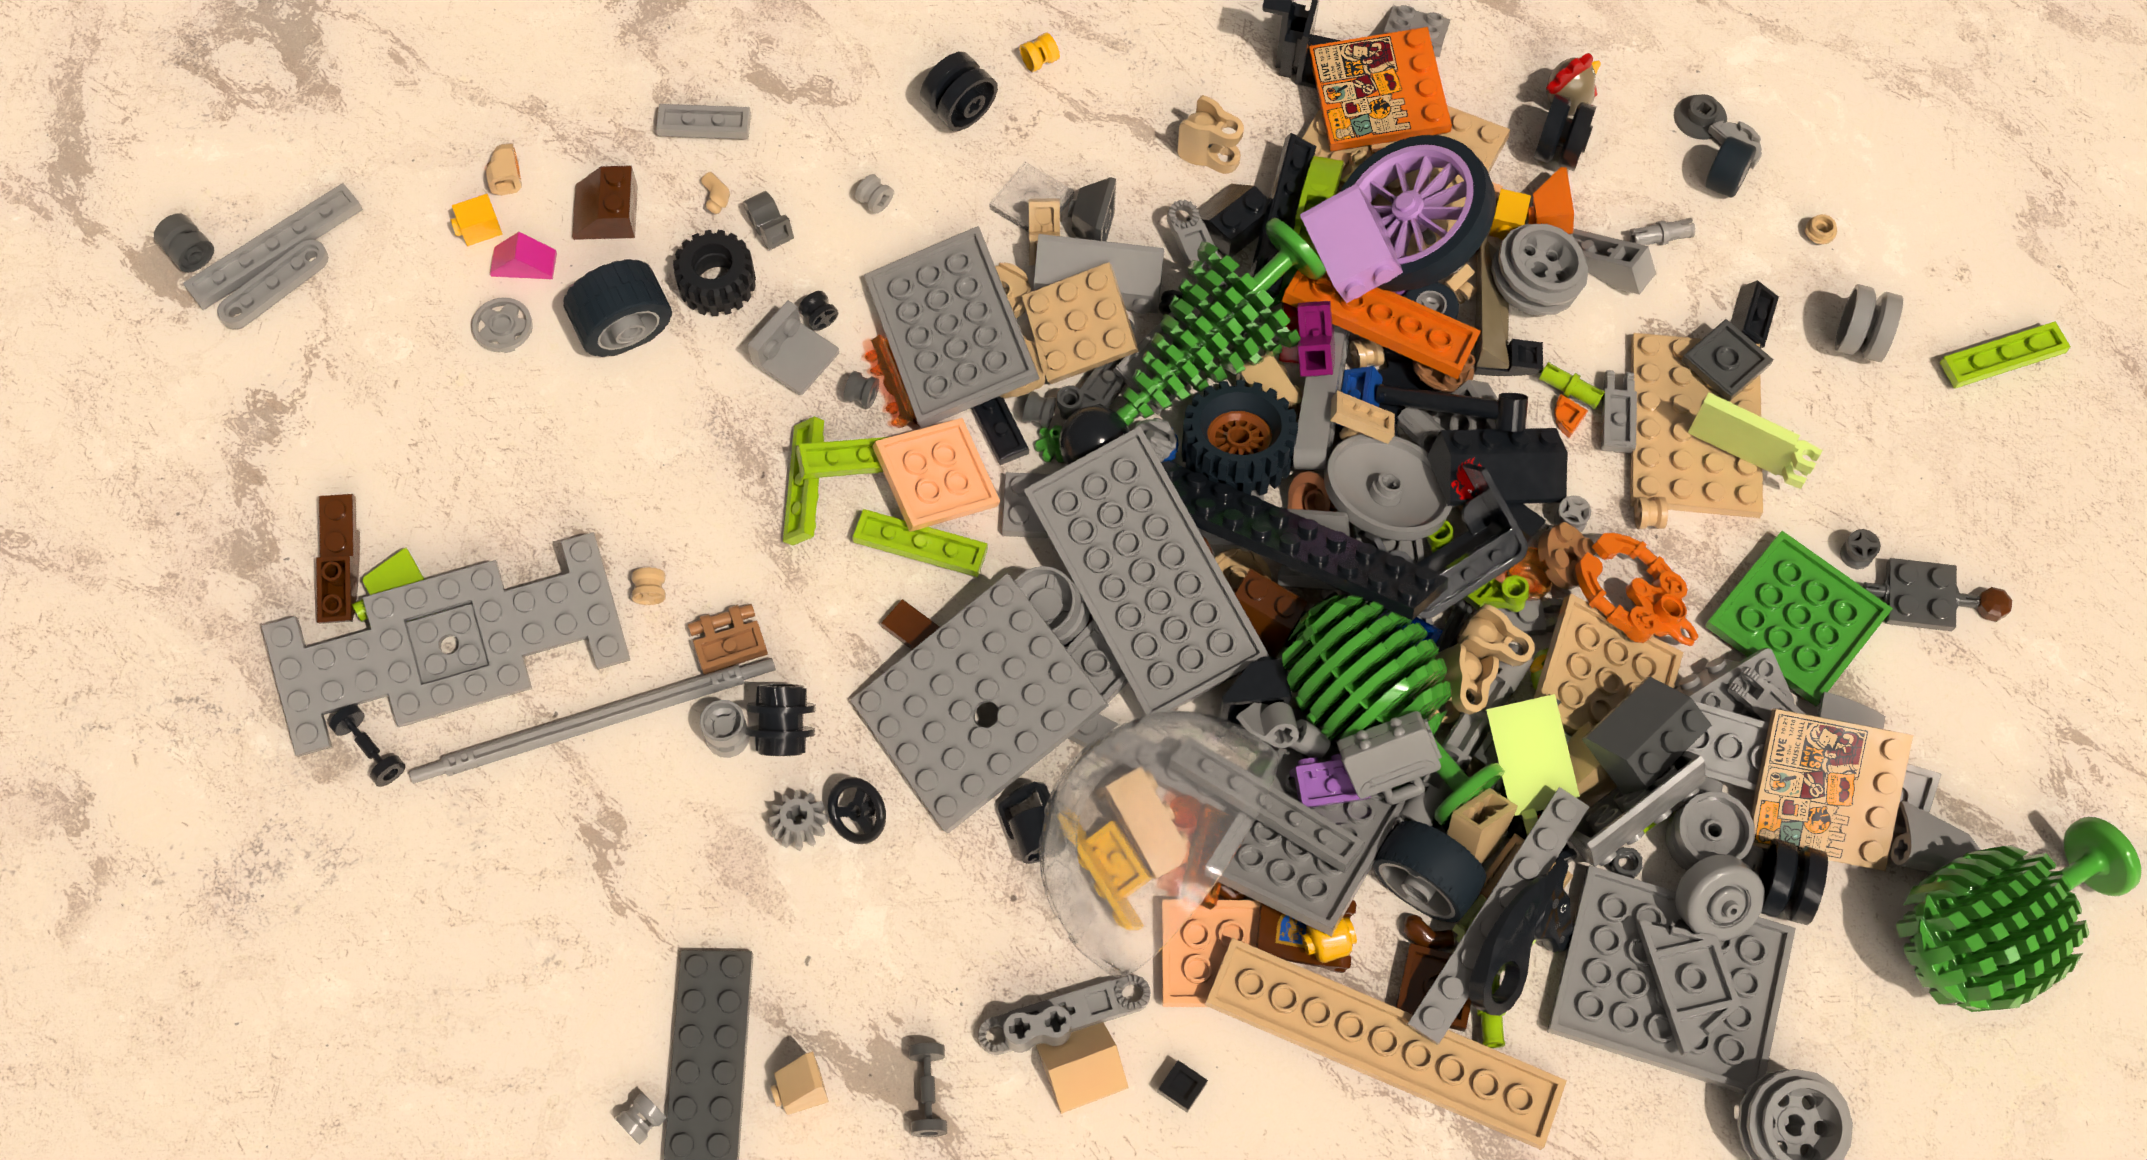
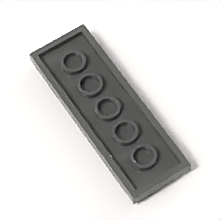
(709, 1056)

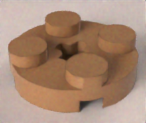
(1562, 550)

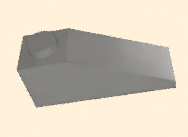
(1616, 261)

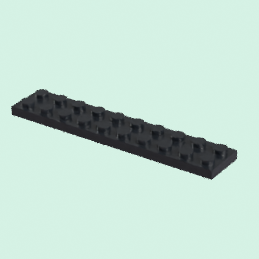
(1306, 545)

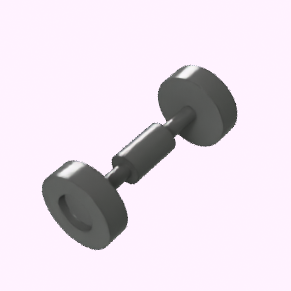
(926, 1053)

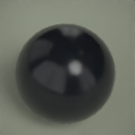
(1089, 430)

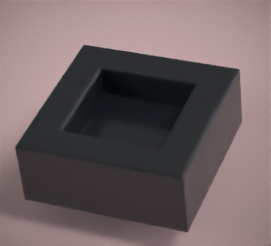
(1182, 1086)

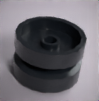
(958, 91)
(1565, 132)
(1793, 880)

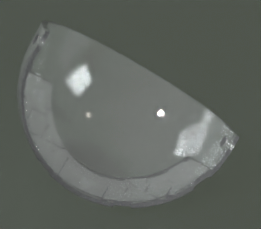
(1148, 830)

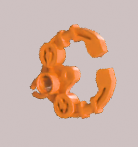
(1658, 605)

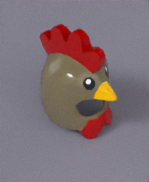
(1574, 80)

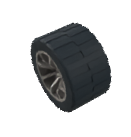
(617, 307)

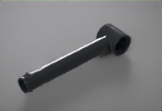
(1508, 410)

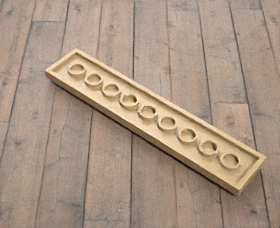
(1378, 1043)

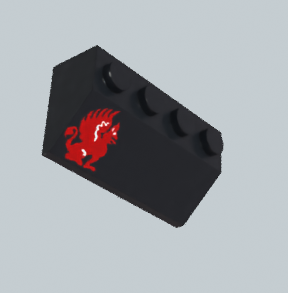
(1523, 464)

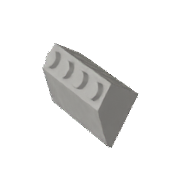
(1135, 267)

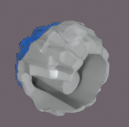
(1160, 437)

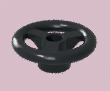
(864, 807)

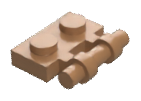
(729, 646)

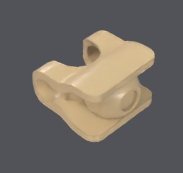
(1203, 137)
(1489, 634)
(1466, 676)

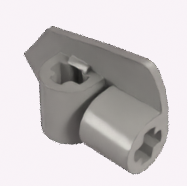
(1284, 727)
(1928, 841)

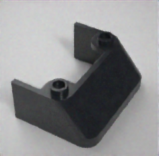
(1478, 555)

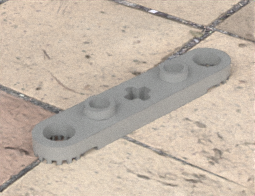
(1190, 235)
(1090, 1004)

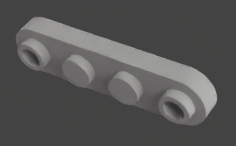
(272, 284)

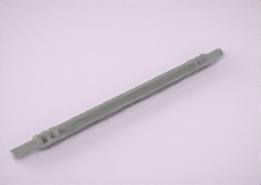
(592, 720)

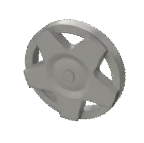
(502, 325)

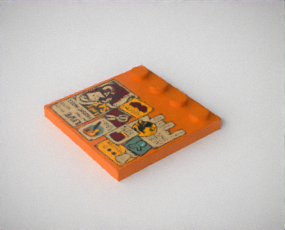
(1379, 89)

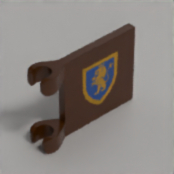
(1282, 938)

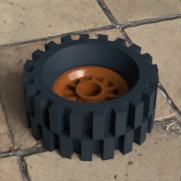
(1240, 436)

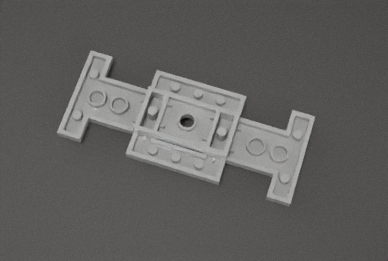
(407, 657)

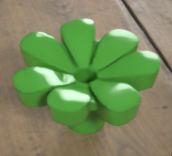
(1049, 444)

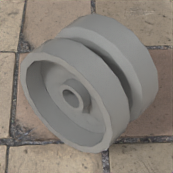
(1869, 323)
(1708, 827)

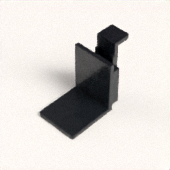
(1295, 38)

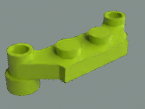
(1506, 595)

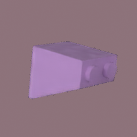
(1352, 243)

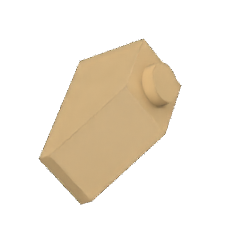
(799, 1085)

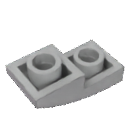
(1847, 710)

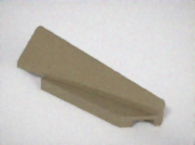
(1491, 314)

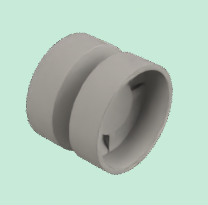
(1056, 601)

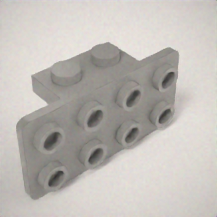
(1712, 683)

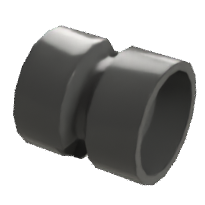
(183, 242)

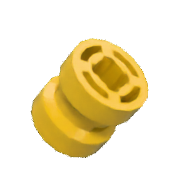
(1039, 52)

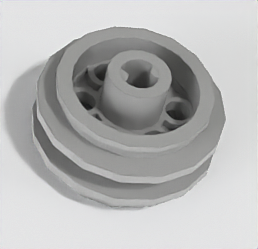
(1528, 267)
(1766, 1124)

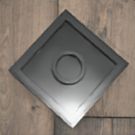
(1727, 360)

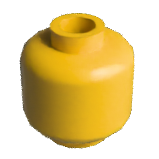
(1327, 947)

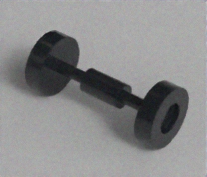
(347, 721)

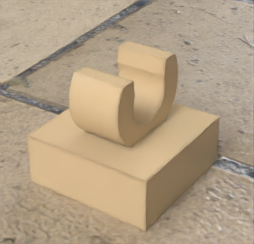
(1458, 283)

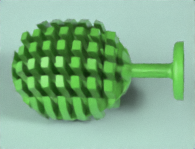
(1368, 666)
(2005, 926)

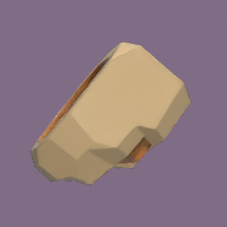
(504, 171)

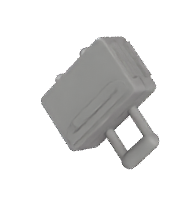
(1390, 757)

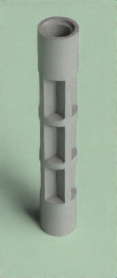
(1464, 741)

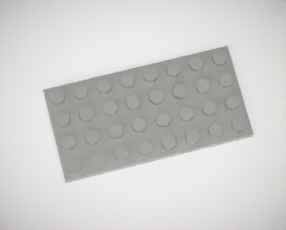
(1145, 573)

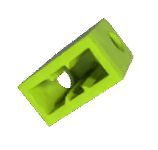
(391, 574)

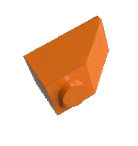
(1553, 203)

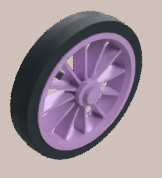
(1414, 209)

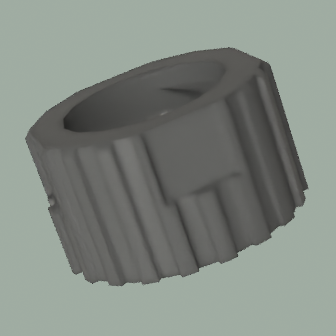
(1630, 853)

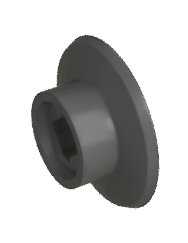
(1692, 121)

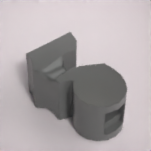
(768, 221)

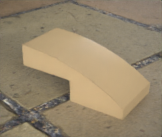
(1043, 219)

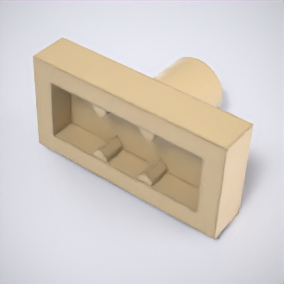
(1361, 418)

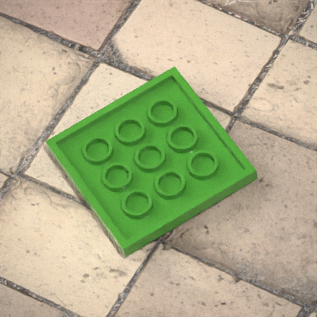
(1803, 613)

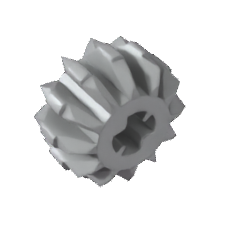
(785, 816)

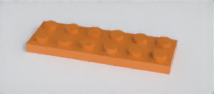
(1393, 323)

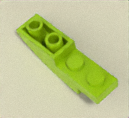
(1320, 184)

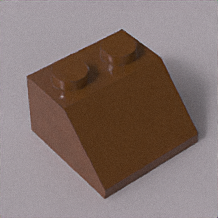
(606, 204)
(1270, 609)

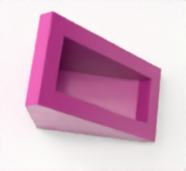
(523, 258)

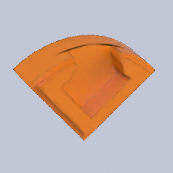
(1568, 415)

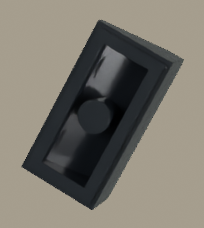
(1755, 311)

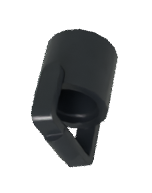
(1027, 825)

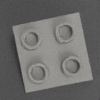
(1407, 18)

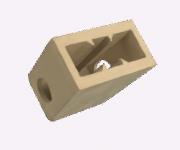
(1482, 823)

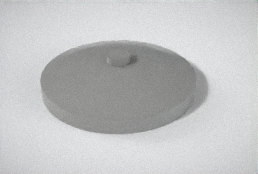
(1386, 488)

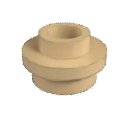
(1824, 223)

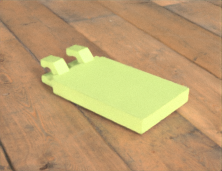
(1754, 439)
(1532, 753)

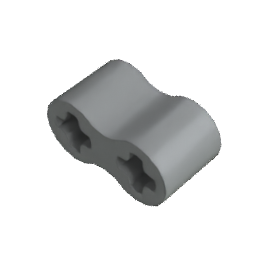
(1037, 1029)

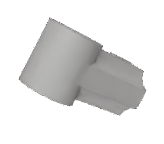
(1419, 427)

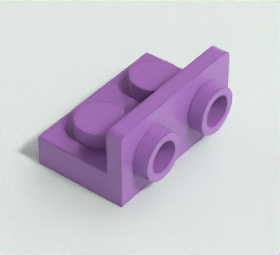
(1323, 782)

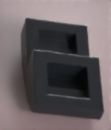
(1524, 359)

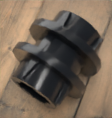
(781, 719)

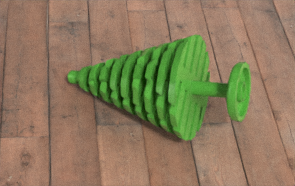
(1220, 322)

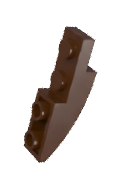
(338, 559)

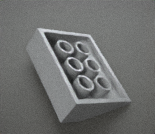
(1622, 818)

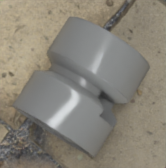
(724, 728)

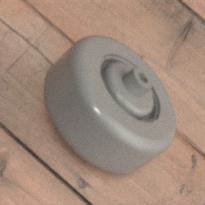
(1720, 897)

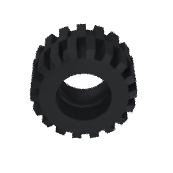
(710, 252)

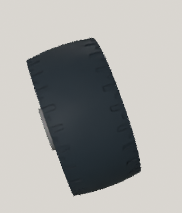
(1430, 871)

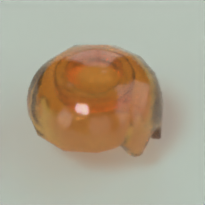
(1534, 572)

